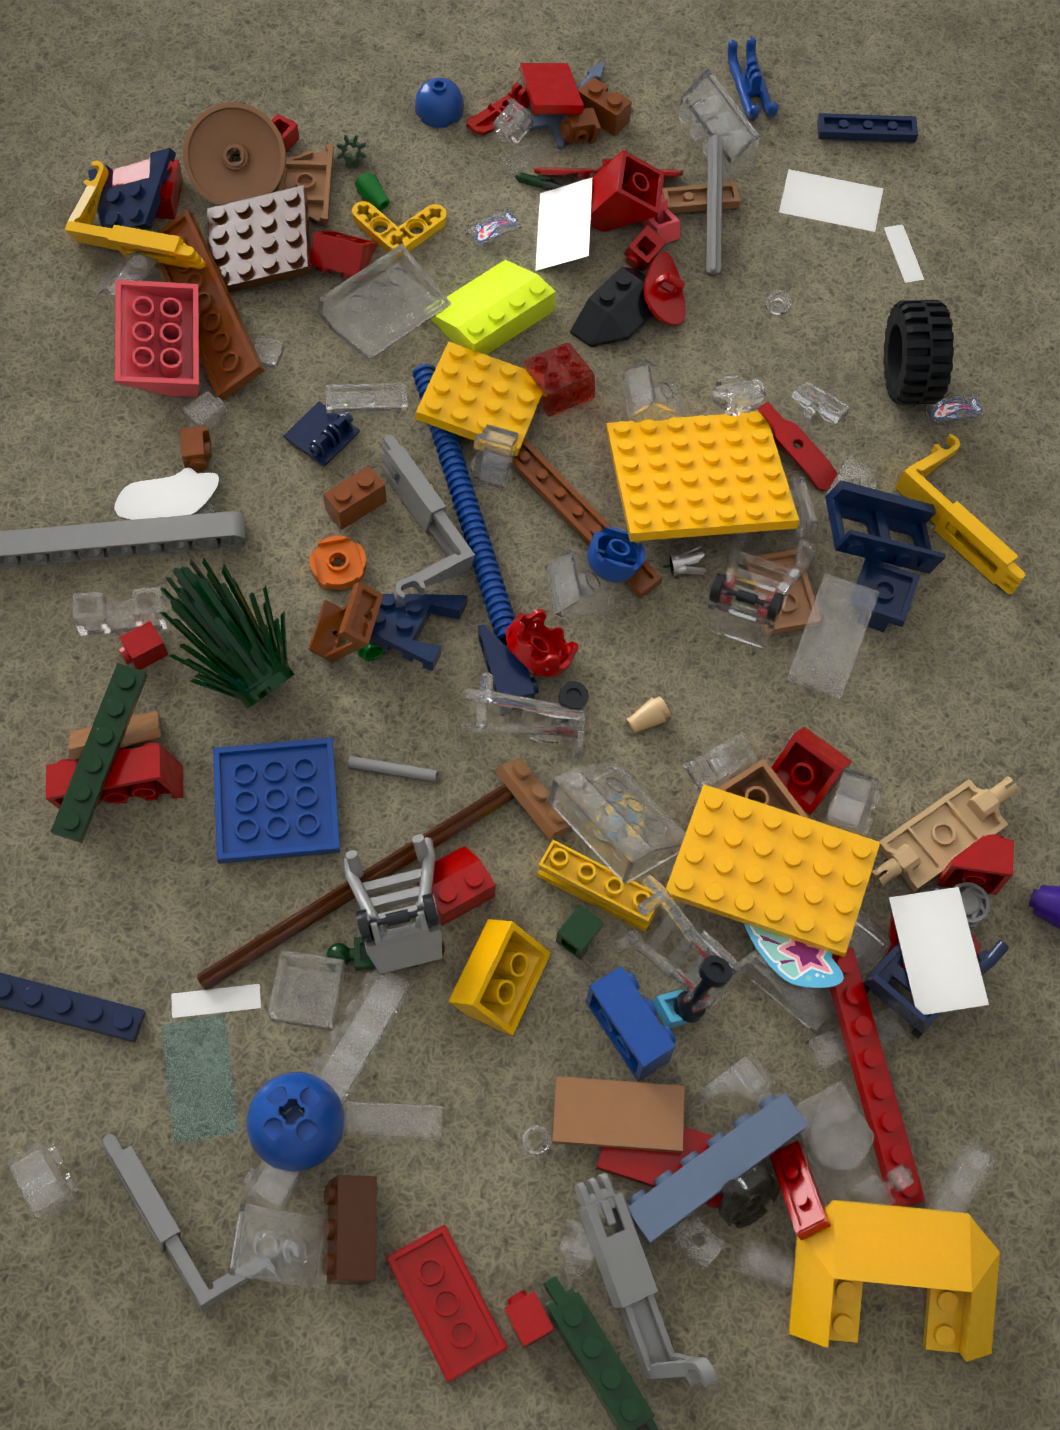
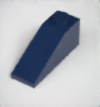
(508, 673)

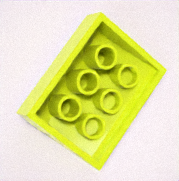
(495, 307)

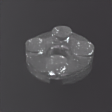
(738, 395)

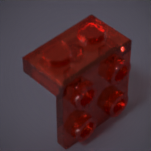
(562, 378)

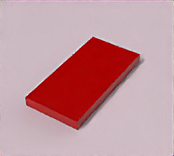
(551, 88)
(646, 1165)
(446, 1303)

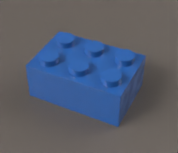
(630, 1023)

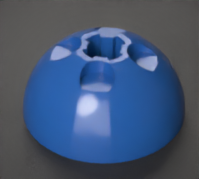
(292, 1139)

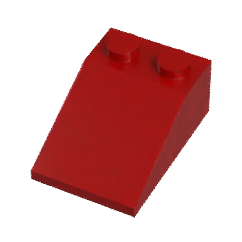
(169, 191)

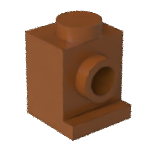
(580, 127)
(196, 447)

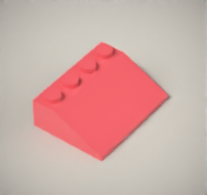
(157, 337)

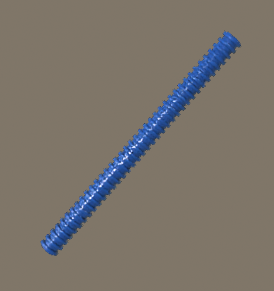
(470, 518)

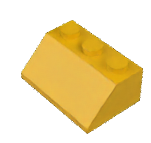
(500, 976)

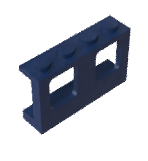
(882, 513)

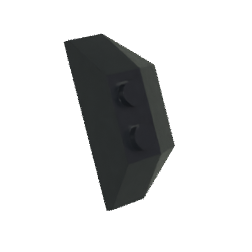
(613, 310)

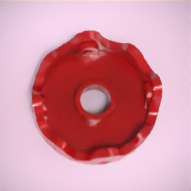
(539, 647)

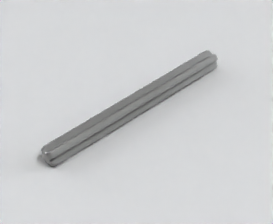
(714, 205)

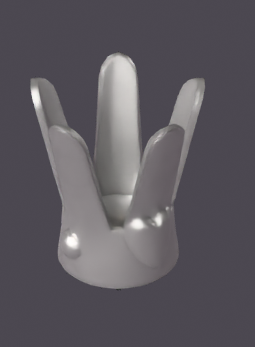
(679, 563)

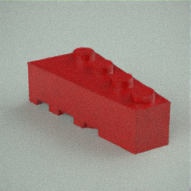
(135, 773)

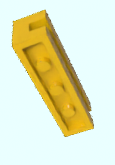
(595, 884)

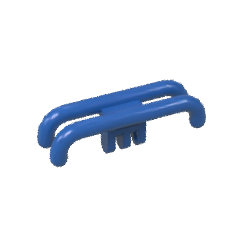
(751, 82)

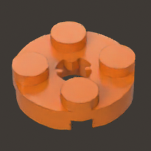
(338, 577)

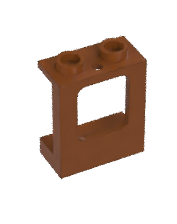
(351, 622)

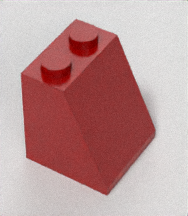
(625, 192)

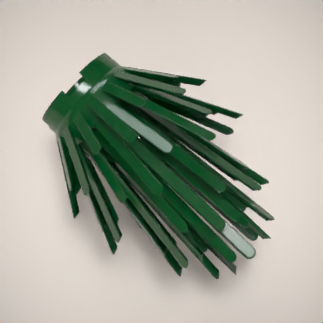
(241, 652)

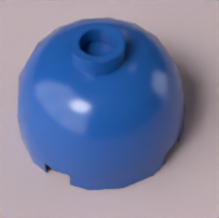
(439, 102)
(614, 556)

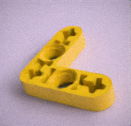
(395, 233)

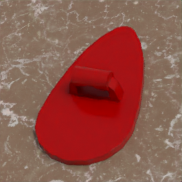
(665, 290)

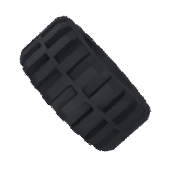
(918, 352)

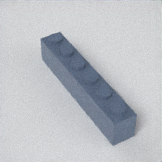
(724, 1160)

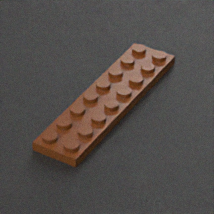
(223, 339)

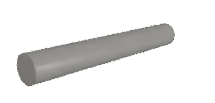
(392, 768)

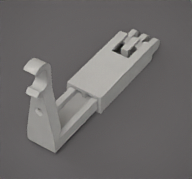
(431, 516)
(162, 1225)
(632, 1284)

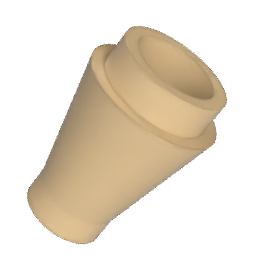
(649, 715)

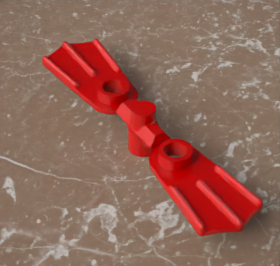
(585, 172)

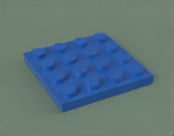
(275, 800)

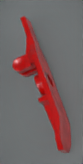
(483, 122)
(809, 457)

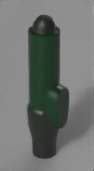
(538, 181)

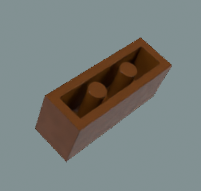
(350, 1230)

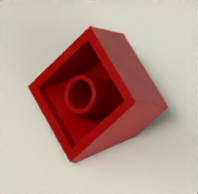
(341, 252)
(809, 768)
(984, 862)
(460, 884)

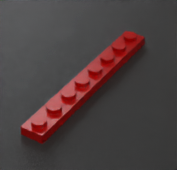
(873, 1077)

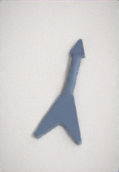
(553, 121)

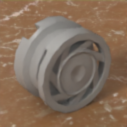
(975, 902)

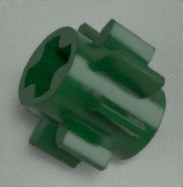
(348, 157)

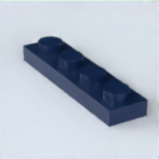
(867, 127)

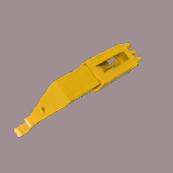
(159, 246)
(958, 525)

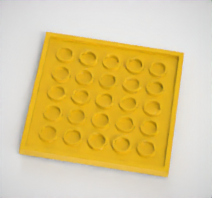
(700, 476)

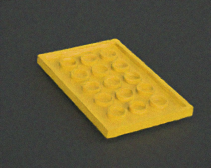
(773, 870)

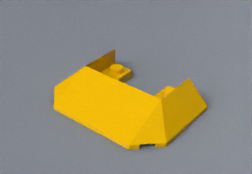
(897, 1248)

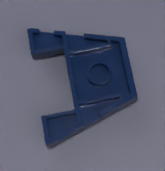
(134, 202)
(401, 624)

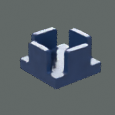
(895, 594)

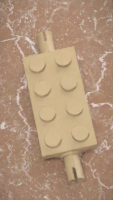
(941, 832)

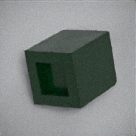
(579, 931)

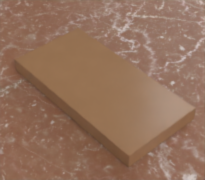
(618, 1114)

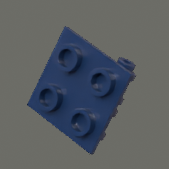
(322, 433)

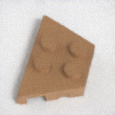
(315, 174)

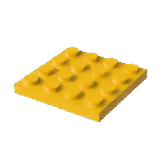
(478, 391)

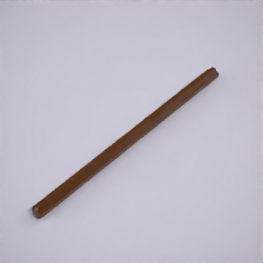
(344, 894)

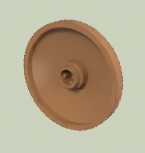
(229, 131)

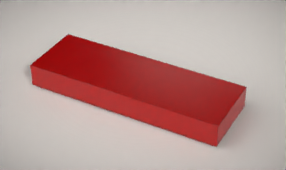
(800, 1190)

